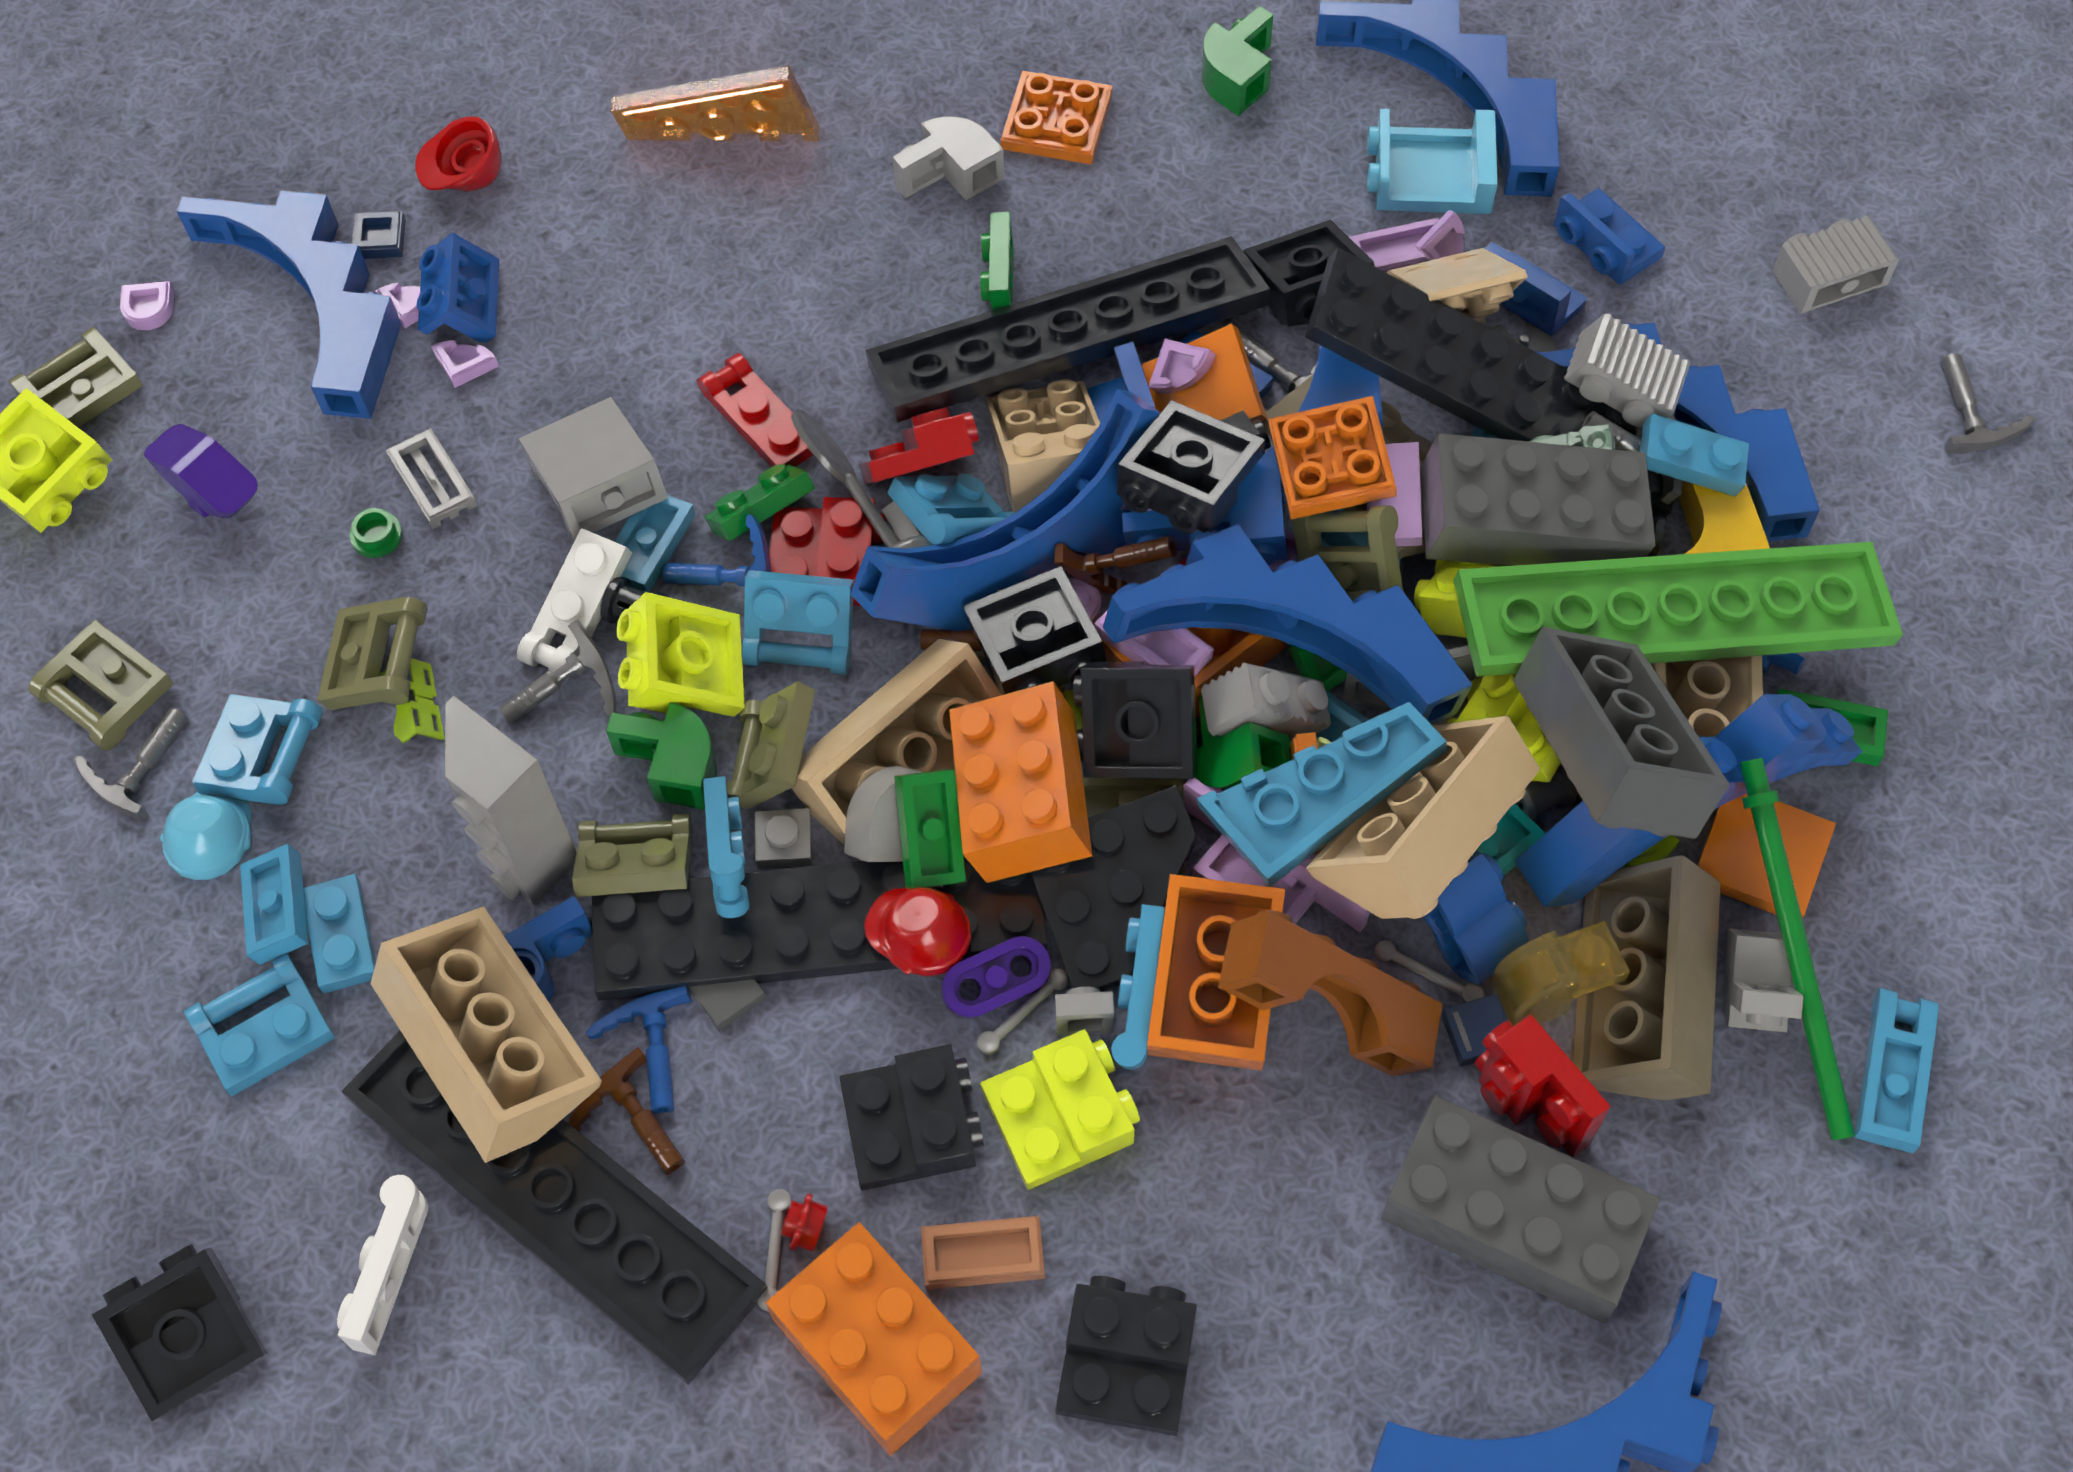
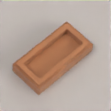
(982, 1252)

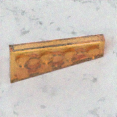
(744, 103)

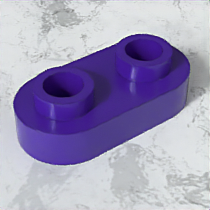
(994, 977)

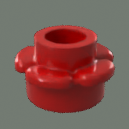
(804, 1223)

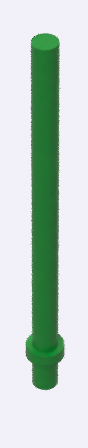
(1761, 802)

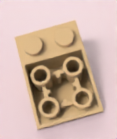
(1465, 281)
(1039, 435)

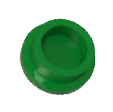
(375, 533)

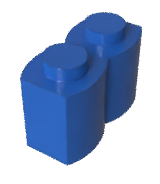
(1476, 921)

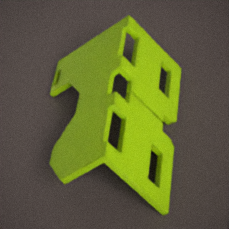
(404, 723)

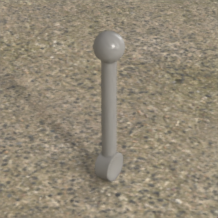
(1386, 951)
(989, 1041)
(778, 1203)

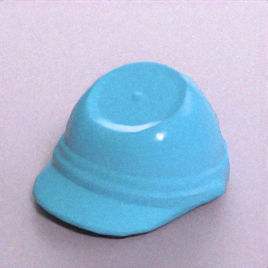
(206, 835)

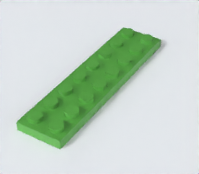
(1684, 604)

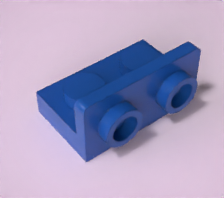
(1607, 235)
(458, 289)

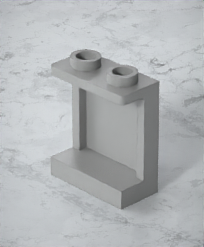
(594, 467)

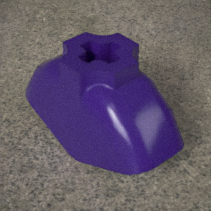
(202, 471)

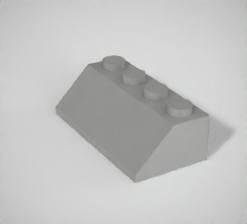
(506, 806)

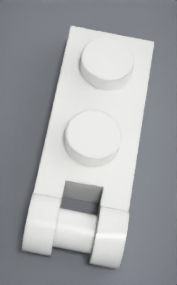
(574, 596)
(383, 1265)

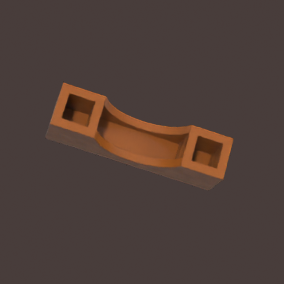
(1384, 1017)

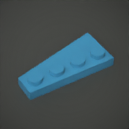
(1303, 804)

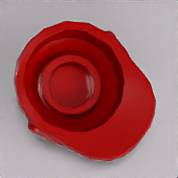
(460, 156)
(919, 930)

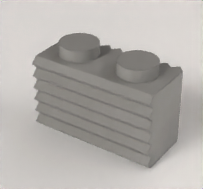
(1834, 263)
(1626, 371)
(1266, 698)

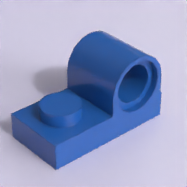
(551, 934)

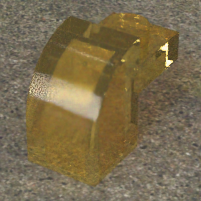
(1553, 970)

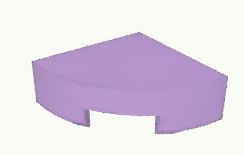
(1443, 238)
(404, 301)
(463, 361)
(1180, 366)

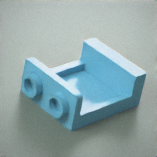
(1433, 166)

